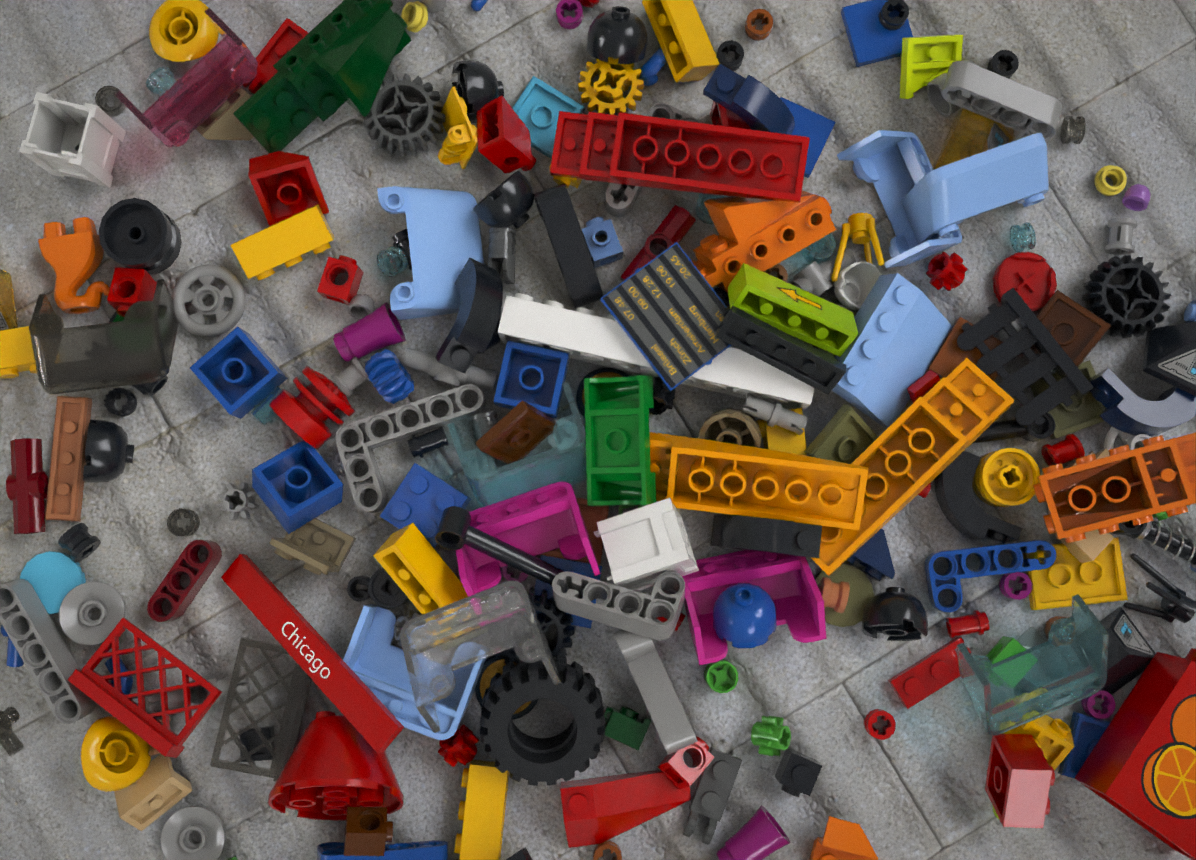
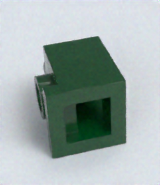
(625, 726)

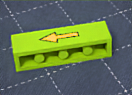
(793, 310)

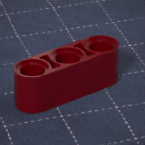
(171, 588)

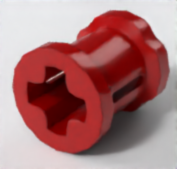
(1063, 451)

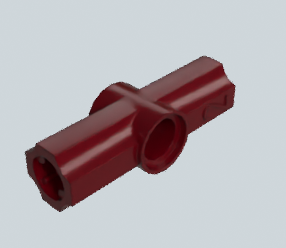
(670, 231)
(27, 486)

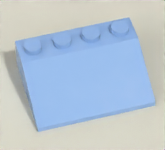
(892, 349)

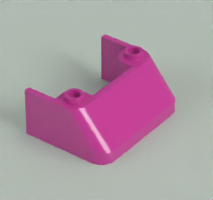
(531, 522)

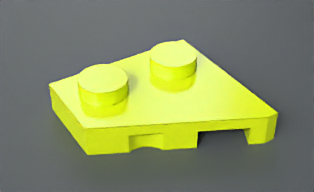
(926, 59)

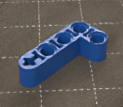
(988, 566)
(401, 851)

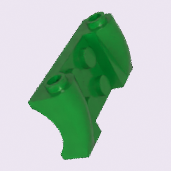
(619, 441)

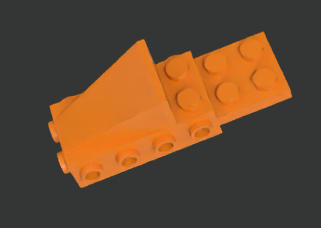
(759, 234)
(1119, 487)

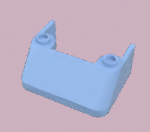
(895, 165)
(978, 185)

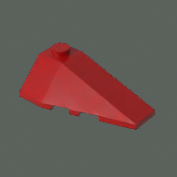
(616, 803)

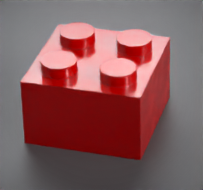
(1019, 781)

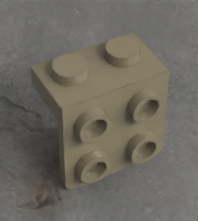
(316, 544)

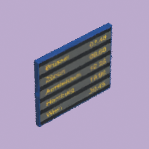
(670, 315)

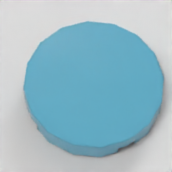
(53, 577)

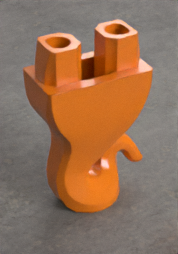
(74, 261)

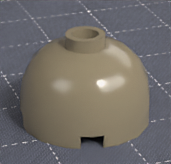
(732, 427)

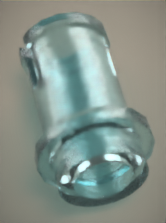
(263, 411)

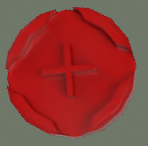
(1028, 276)

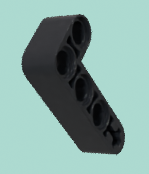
(568, 245)

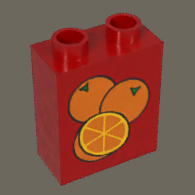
(1149, 754)

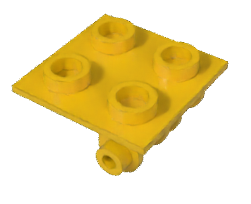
(461, 135)

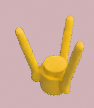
(861, 231)

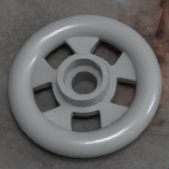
(195, 322)

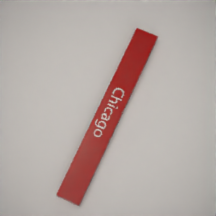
(313, 654)

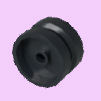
(140, 236)

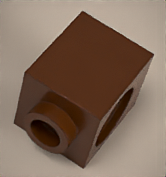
(367, 831)

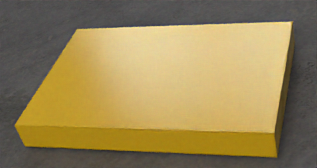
(1093, 581)

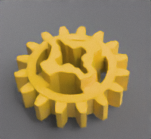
(617, 75)

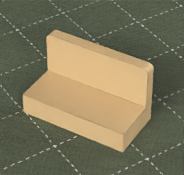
(152, 794)

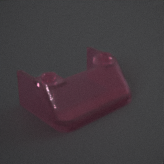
(200, 89)

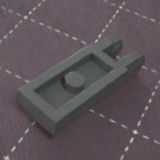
(712, 793)

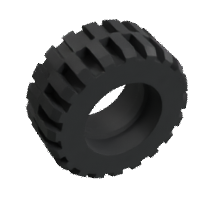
(542, 757)

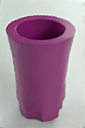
(369, 334)
(755, 838)

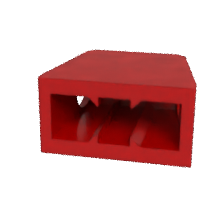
(504, 137)

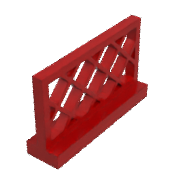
(135, 715)

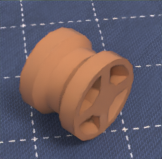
(834, 594)

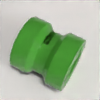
(725, 679)

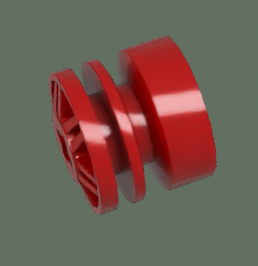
(312, 407)

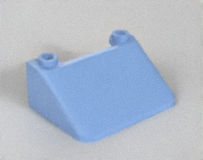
(441, 240)

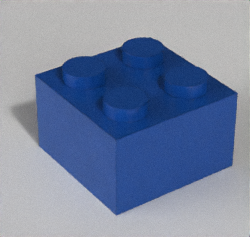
(238, 373)
(531, 376)
(297, 485)
(422, 501)

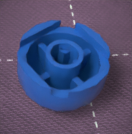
(744, 615)

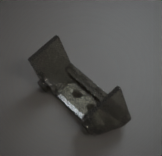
(104, 353)

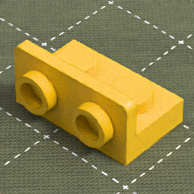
(1051, 735)

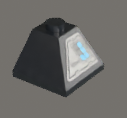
(1172, 355)
(1127, 651)

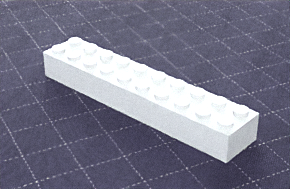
(607, 345)

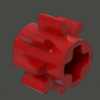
(946, 271)
(459, 747)

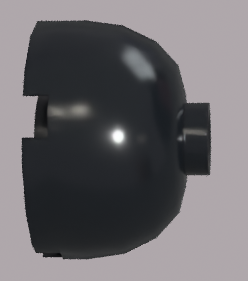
(617, 35)
(476, 85)
(507, 203)
(106, 451)
(895, 615)

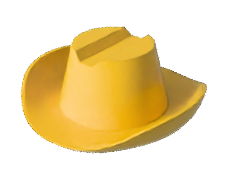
(182, 30)
(113, 755)

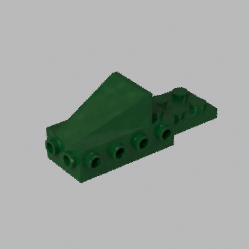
(330, 66)

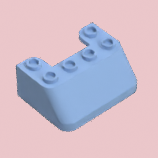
(386, 675)

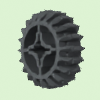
(416, 113)

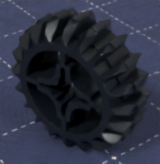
(1142, 289)
(548, 615)

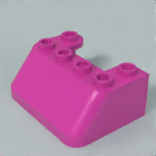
(780, 575)

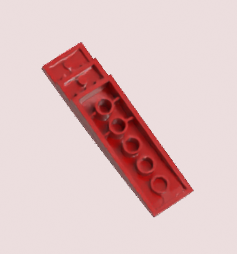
(679, 155)

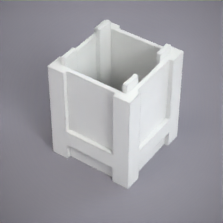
(72, 140)
(646, 544)

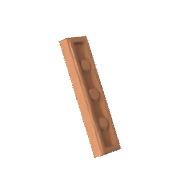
(68, 458)

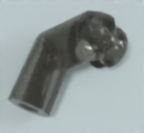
(7, 737)

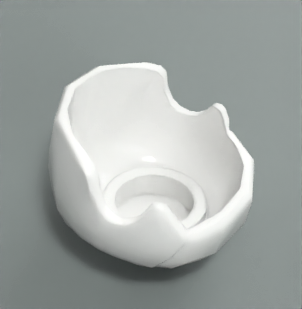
(855, 284)

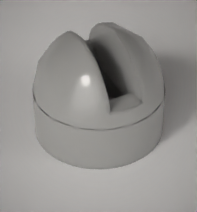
(360, 306)

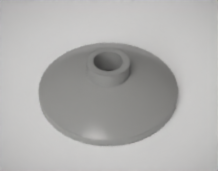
(77, 609)
(177, 833)

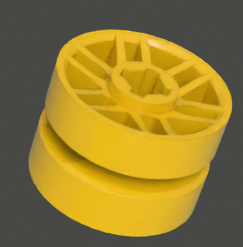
(1017, 468)

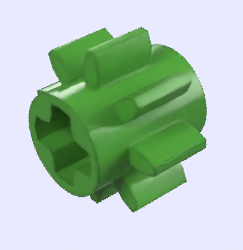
(771, 735)

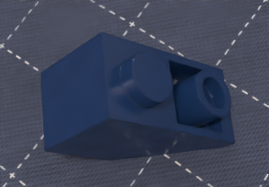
(875, 557)

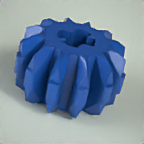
(389, 376)

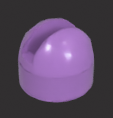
(1136, 197)

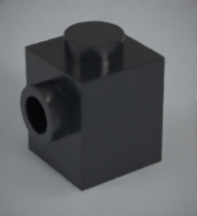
(797, 773)

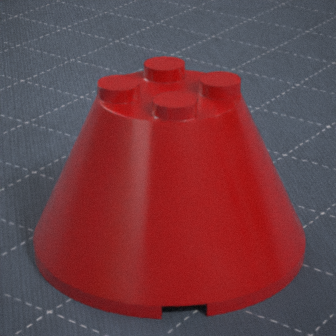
(334, 771)

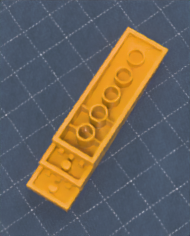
(916, 452)
(756, 482)

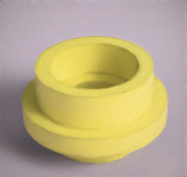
(415, 16)
(1116, 174)

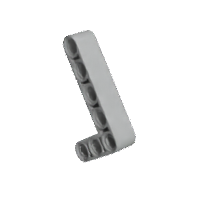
(397, 431)
(29, 644)

